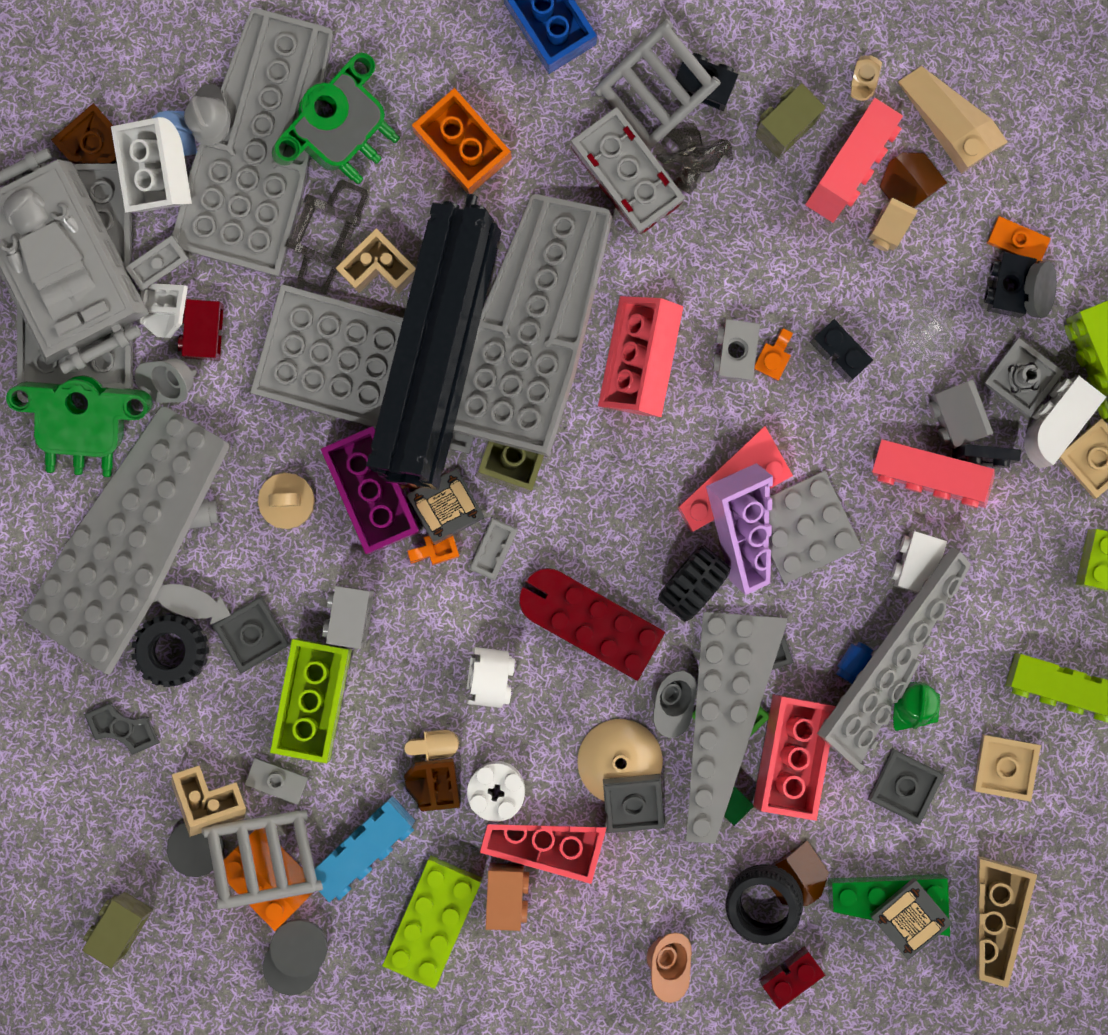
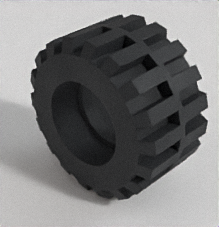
(694, 583)
(146, 655)

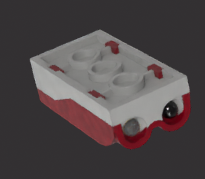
(627, 171)

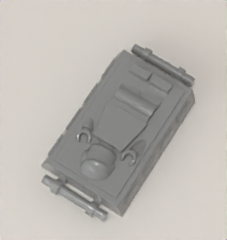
(63, 264)

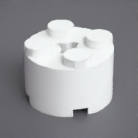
(489, 677)
(506, 804)

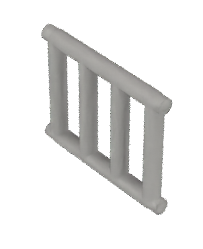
(688, 102)
(282, 890)

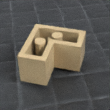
(376, 257)
(204, 807)

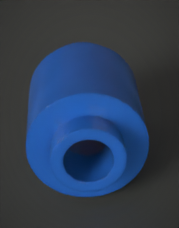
(854, 661)

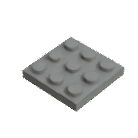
(808, 528)

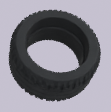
(764, 932)

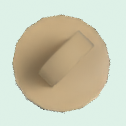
(286, 501)

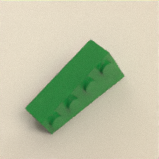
(864, 894)

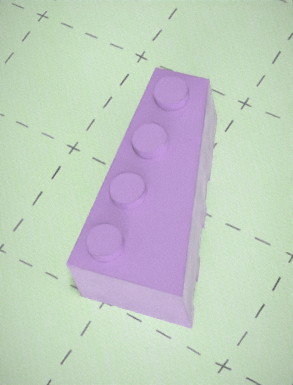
(742, 522)

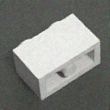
(918, 561)

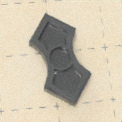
(133, 733)

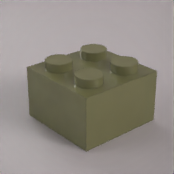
(789, 120)
(509, 467)
(117, 929)

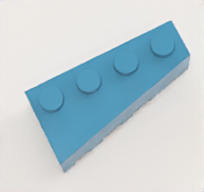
(362, 848)

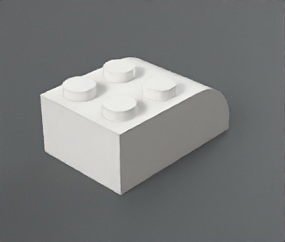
(151, 165)
(1060, 420)

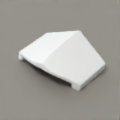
(165, 308)

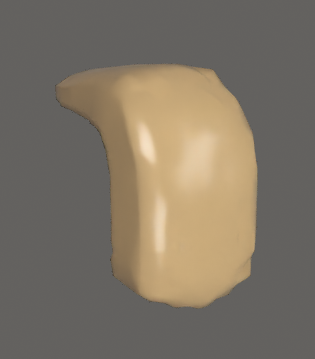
(865, 77)

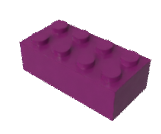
(374, 506)

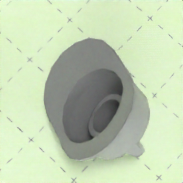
(208, 115)
(165, 380)

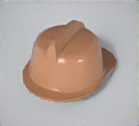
(670, 966)

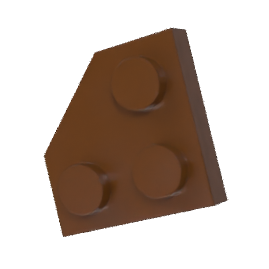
(87, 139)

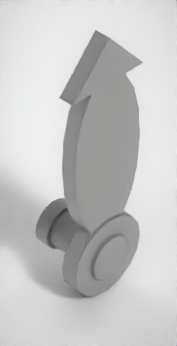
(191, 602)

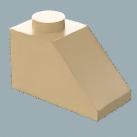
(892, 225)

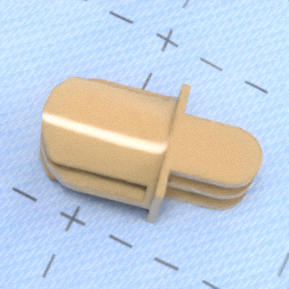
(435, 744)

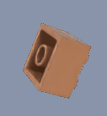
(504, 897)

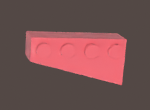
(934, 473)
(553, 849)

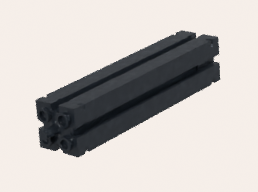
(435, 345)

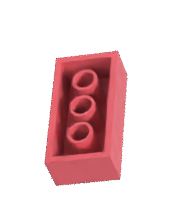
(793, 758)

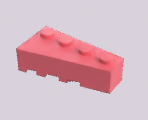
(854, 160)
(760, 450)

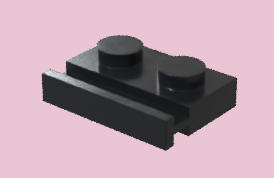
(985, 454)

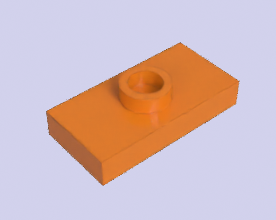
(1018, 239)

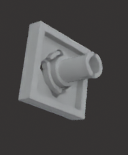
(1040, 373)

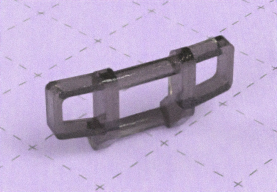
(351, 221)

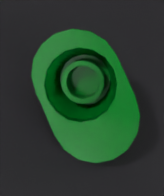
(917, 707)

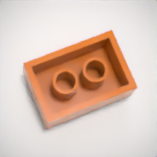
(461, 141)

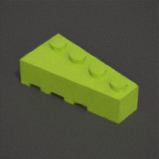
(1059, 685)

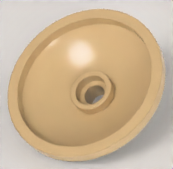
(617, 740)

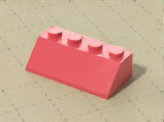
(640, 355)

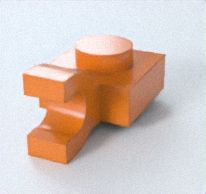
(773, 358)
(437, 553)

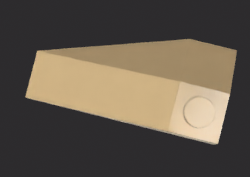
(956, 123)

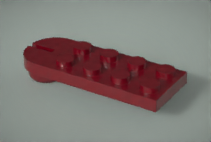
(590, 621)

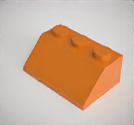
(274, 911)

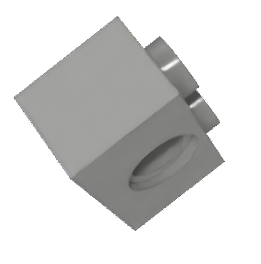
(746, 336)

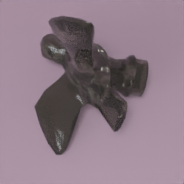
(693, 155)

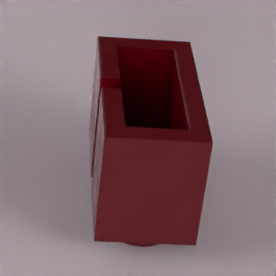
(201, 329)
(802, 975)

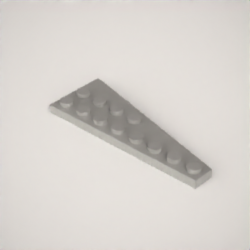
(888, 673)
(732, 679)

